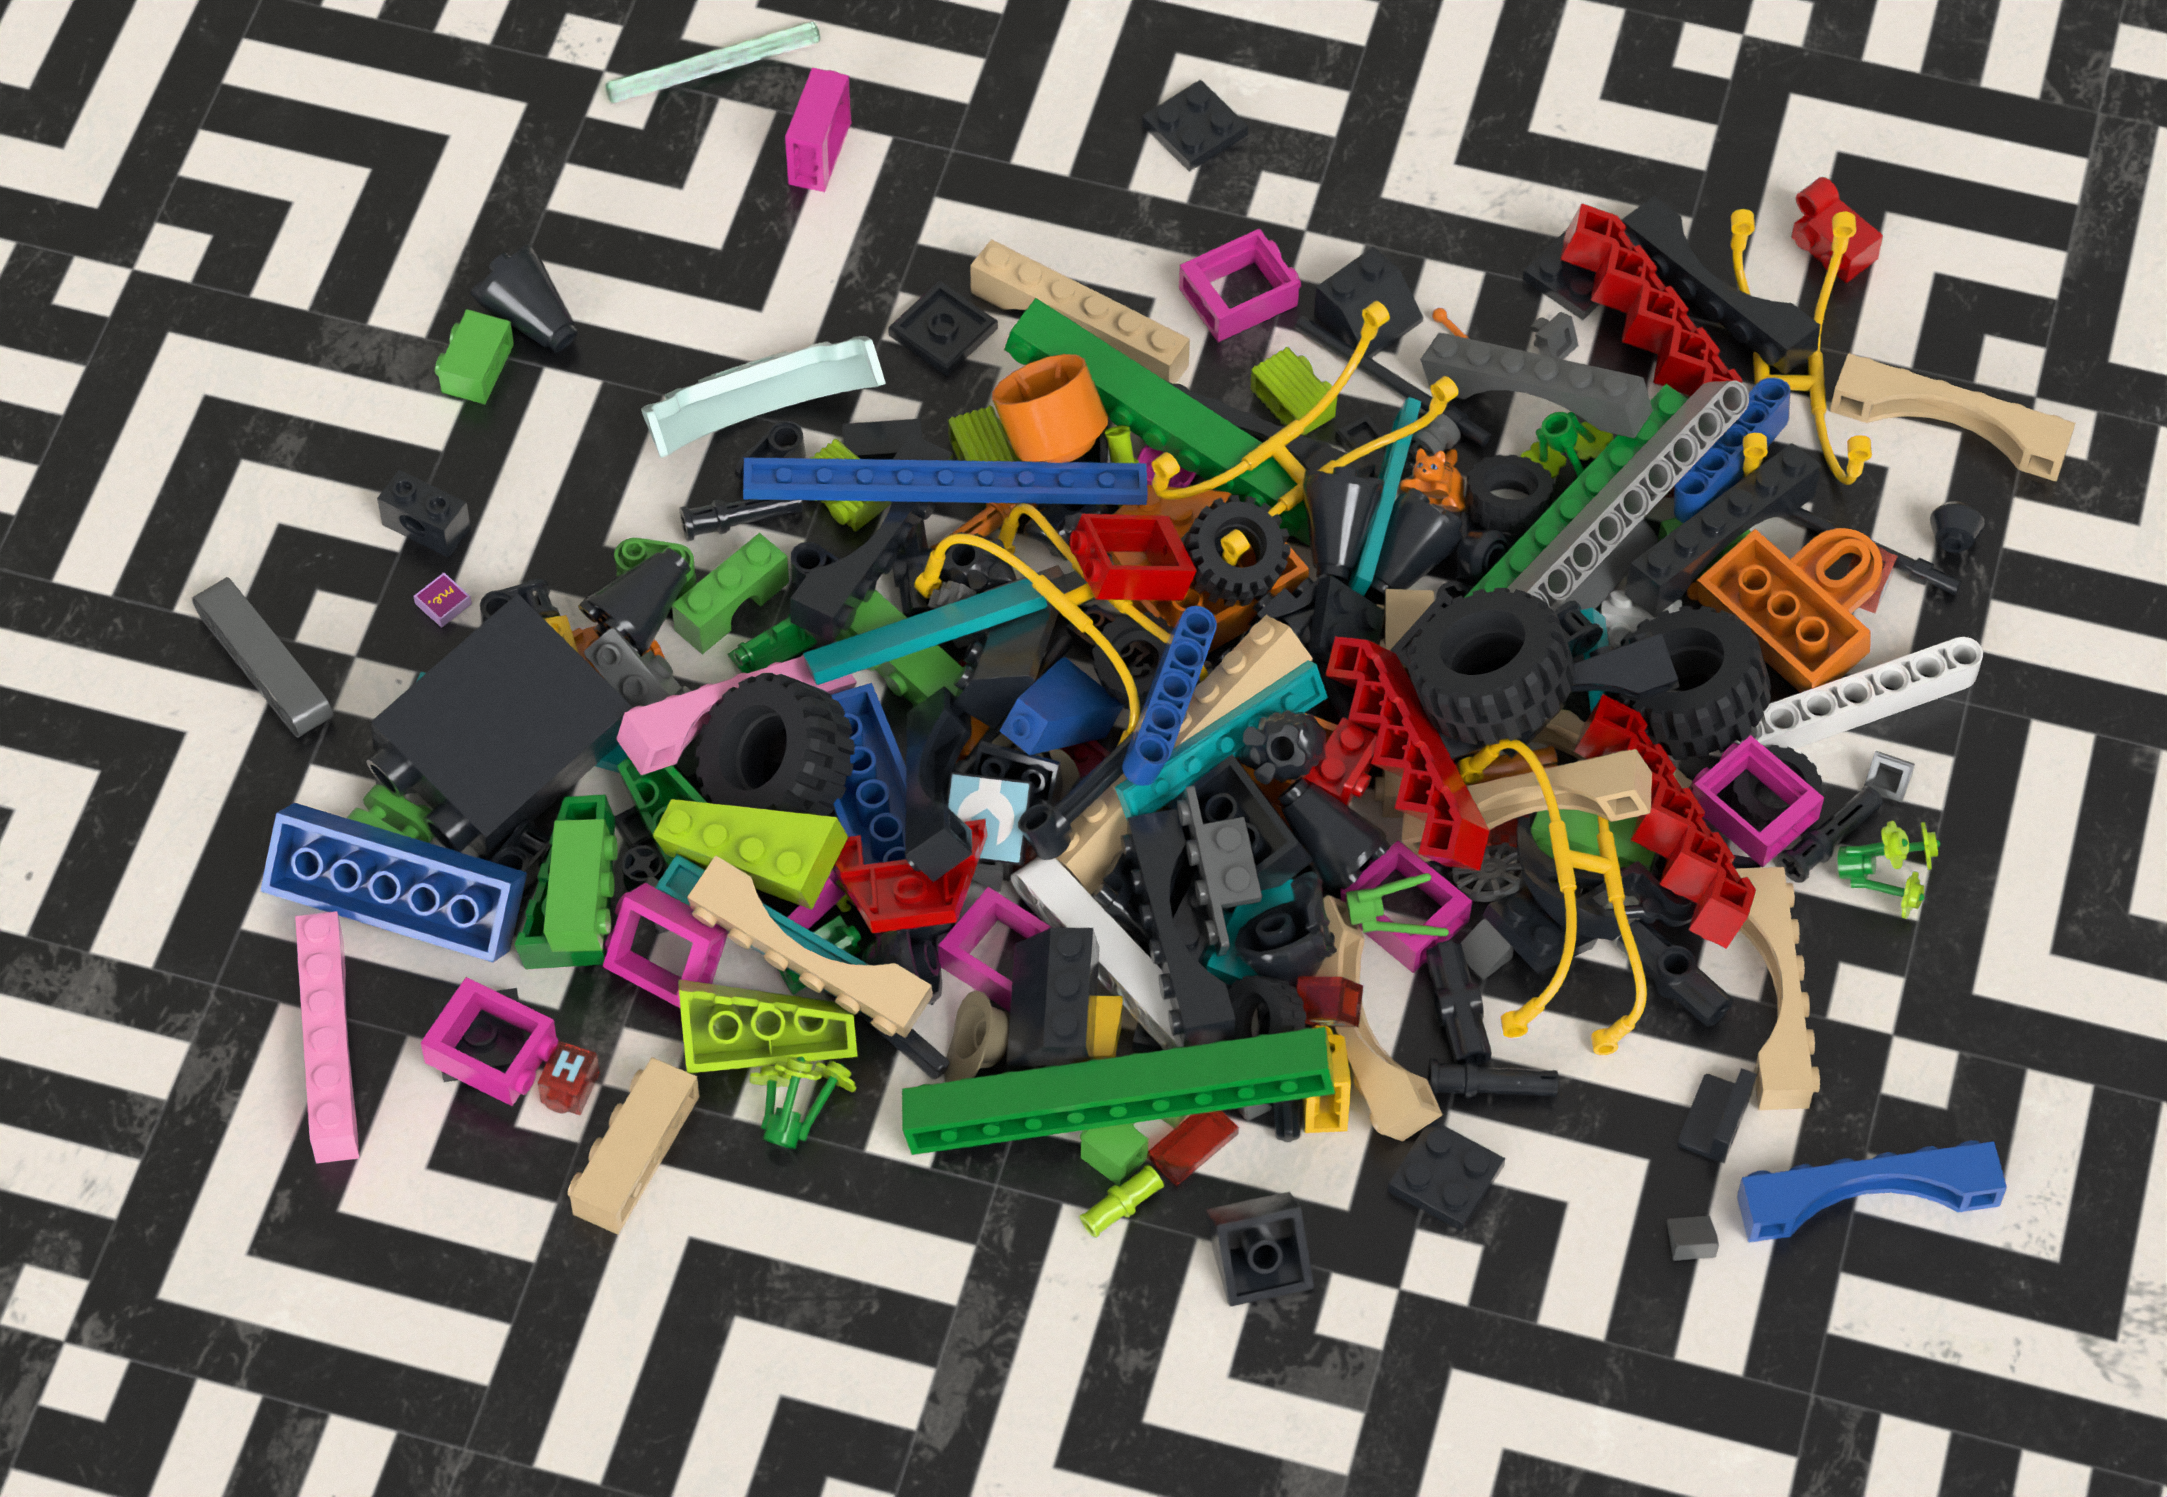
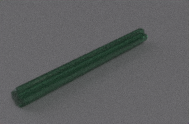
(712, 62)

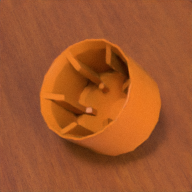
(1051, 409)

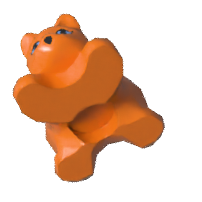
(1438, 479)

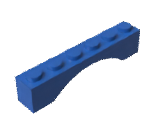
(1956, 1177)

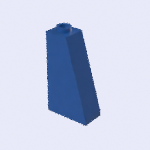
(1061, 711)

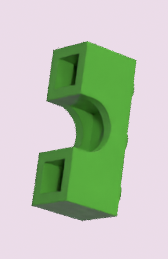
(707, 608)
(1117, 1149)

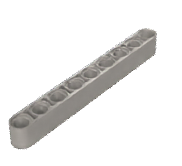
(1633, 492)

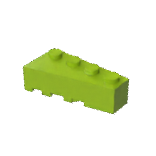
(779, 849)
(757, 1028)

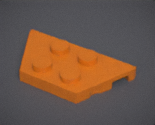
(1181, 512)

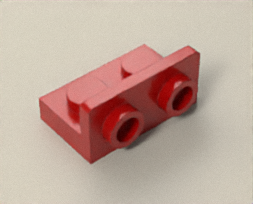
(1346, 762)

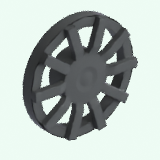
(1492, 875)

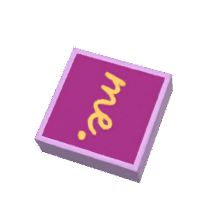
(442, 600)

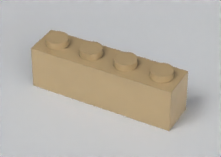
(633, 1145)

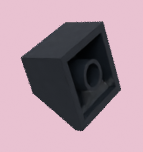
(1355, 287)
(1260, 1248)

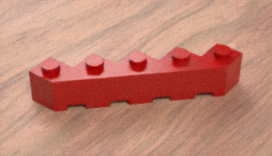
(1654, 312)
(1411, 749)
(1697, 860)

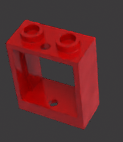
(1155, 535)

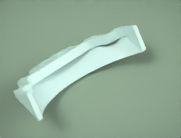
(761, 388)

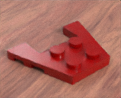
(897, 896)

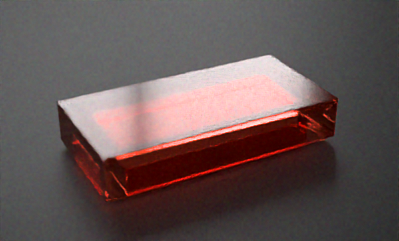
(1192, 1144)

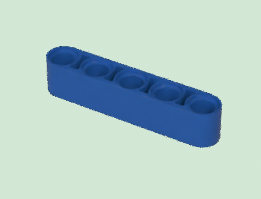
(1723, 463)
(1169, 696)

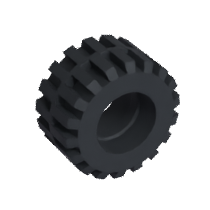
(1261, 532)

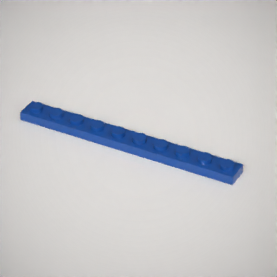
(945, 481)

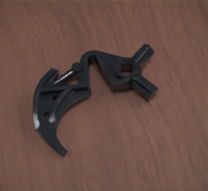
(1591, 893)

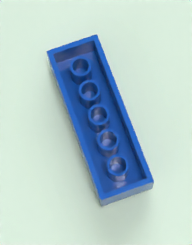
(877, 787)
(393, 882)

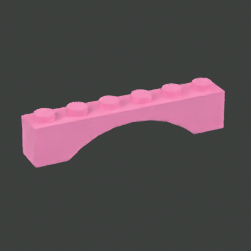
(661, 731)
(326, 1037)

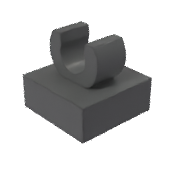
(1555, 337)

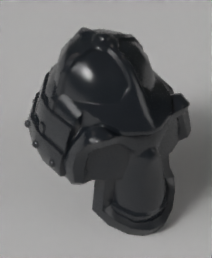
(1290, 937)
(912, 950)

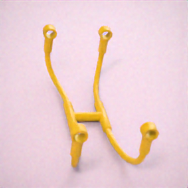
(1756, 443)
(1235, 542)
(1065, 603)
(1515, 1022)

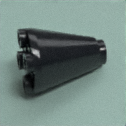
(527, 297)
(1339, 517)
(1413, 543)
(638, 599)
(1331, 833)

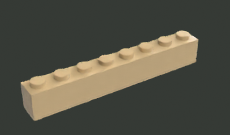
(1254, 664)

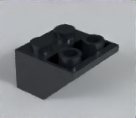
(1017, 765)

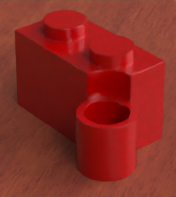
(1815, 230)

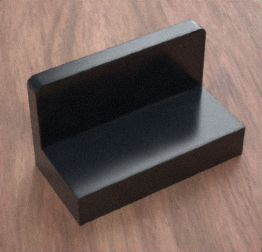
(1716, 1115)

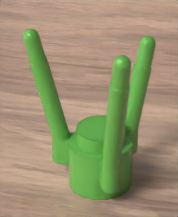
(1367, 905)

